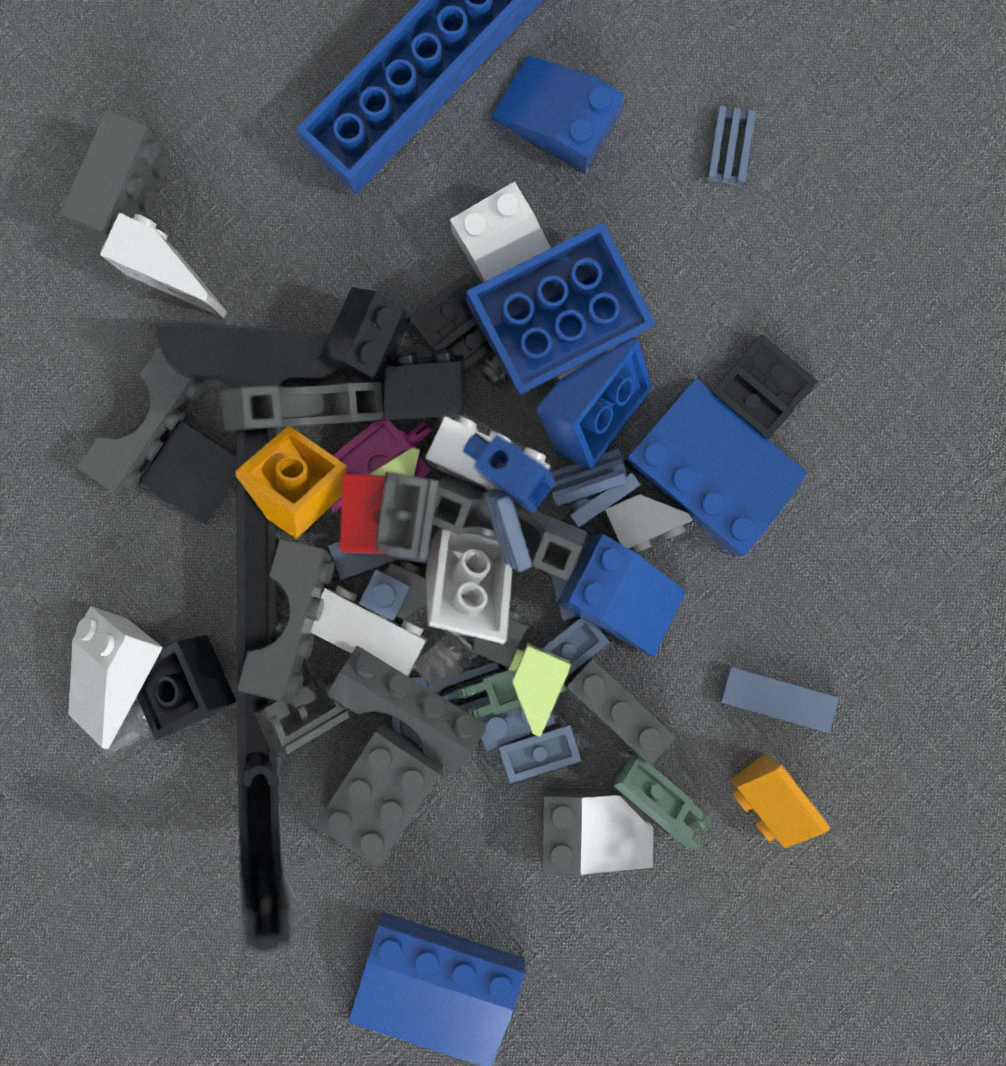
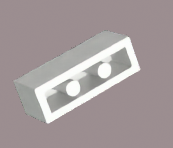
(351, 624)

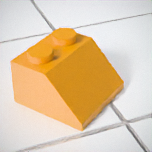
(293, 481)
(777, 802)

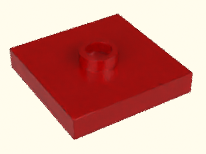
(360, 512)

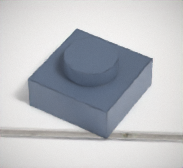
(384, 595)

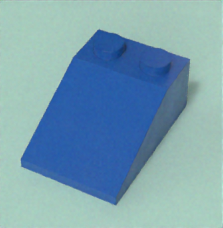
(560, 110)
(595, 403)
(622, 594)

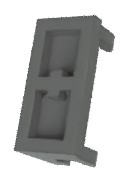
(406, 515)
(295, 724)

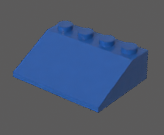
(559, 308)
(717, 468)
(438, 990)

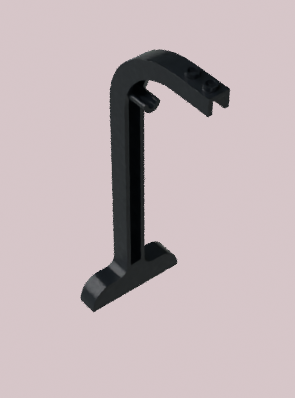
(242, 361)

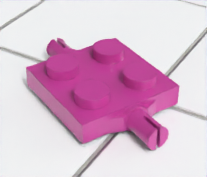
(379, 445)

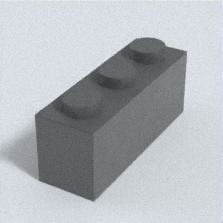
(620, 711)

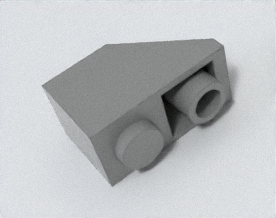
(642, 519)

